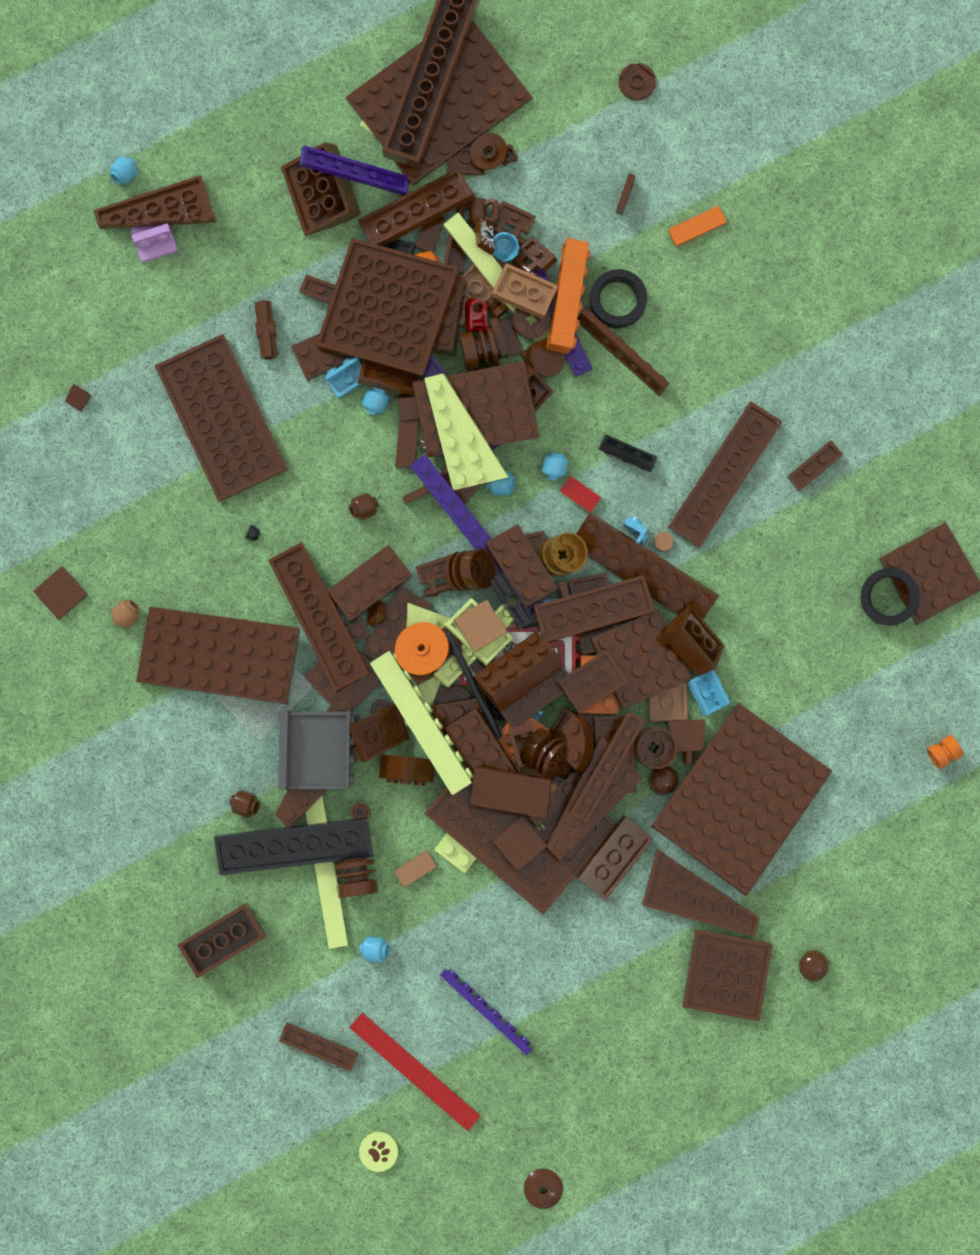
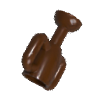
(478, 208)

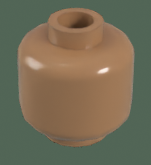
(125, 613)

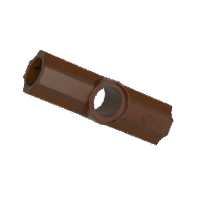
(265, 330)

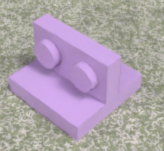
(153, 241)

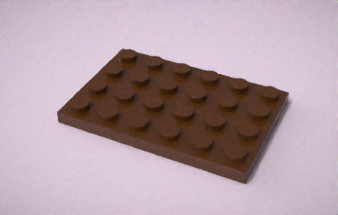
(495, 399)

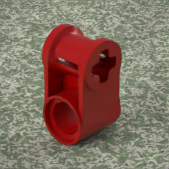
(475, 319)

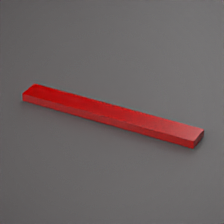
(415, 1071)

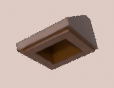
(77, 397)

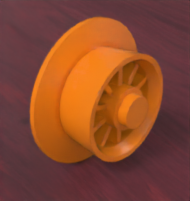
(421, 648)

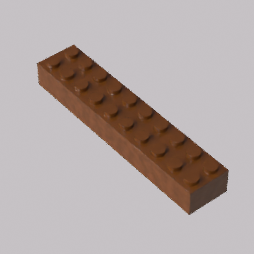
(429, 81)

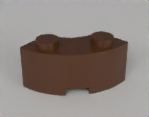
(579, 742)

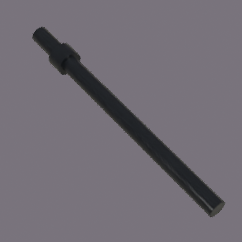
(456, 652)

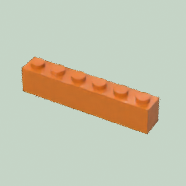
(567, 297)

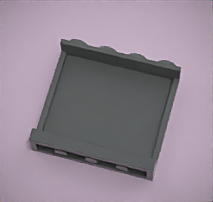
(315, 751)

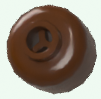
(363, 506)
(244, 804)

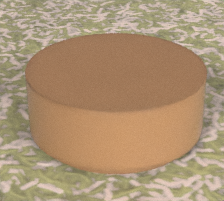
(663, 541)

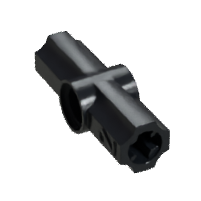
(519, 611)

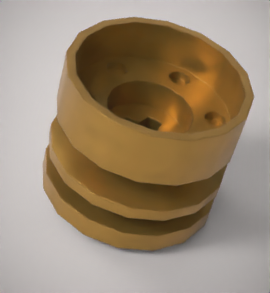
(563, 554)

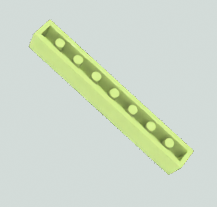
(422, 723)

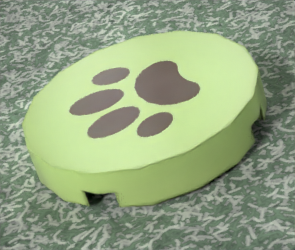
(378, 1151)

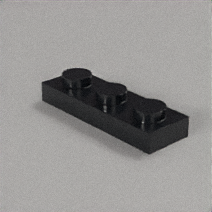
(627, 453)

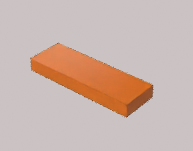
(697, 226)

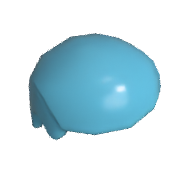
(505, 246)

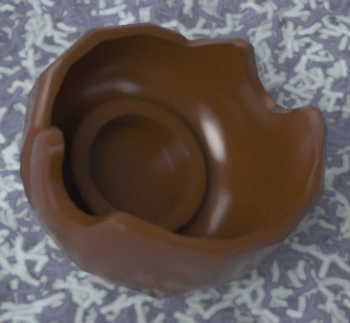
(663, 781)
(813, 965)

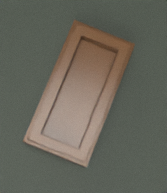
(415, 868)

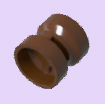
(496, 308)
(363, 811)

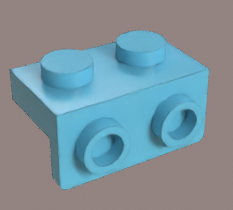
(345, 378)
(708, 692)

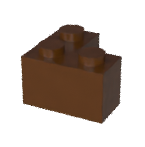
(406, 770)

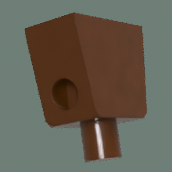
(688, 736)

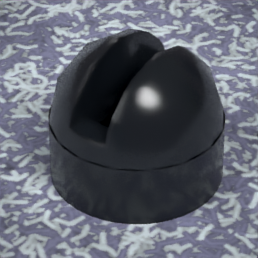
(253, 533)

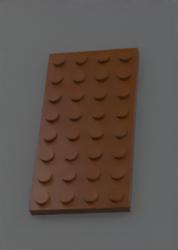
(221, 417)
(218, 655)

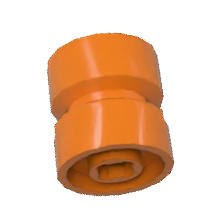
(945, 751)

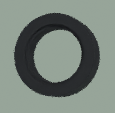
(631, 280)
(883, 619)

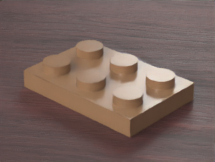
(524, 291)

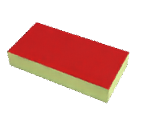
(580, 494)

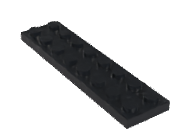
(293, 846)

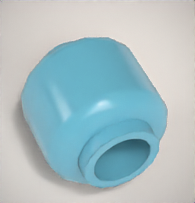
(123, 170)
(375, 400)
(555, 465)
(502, 487)
(374, 949)

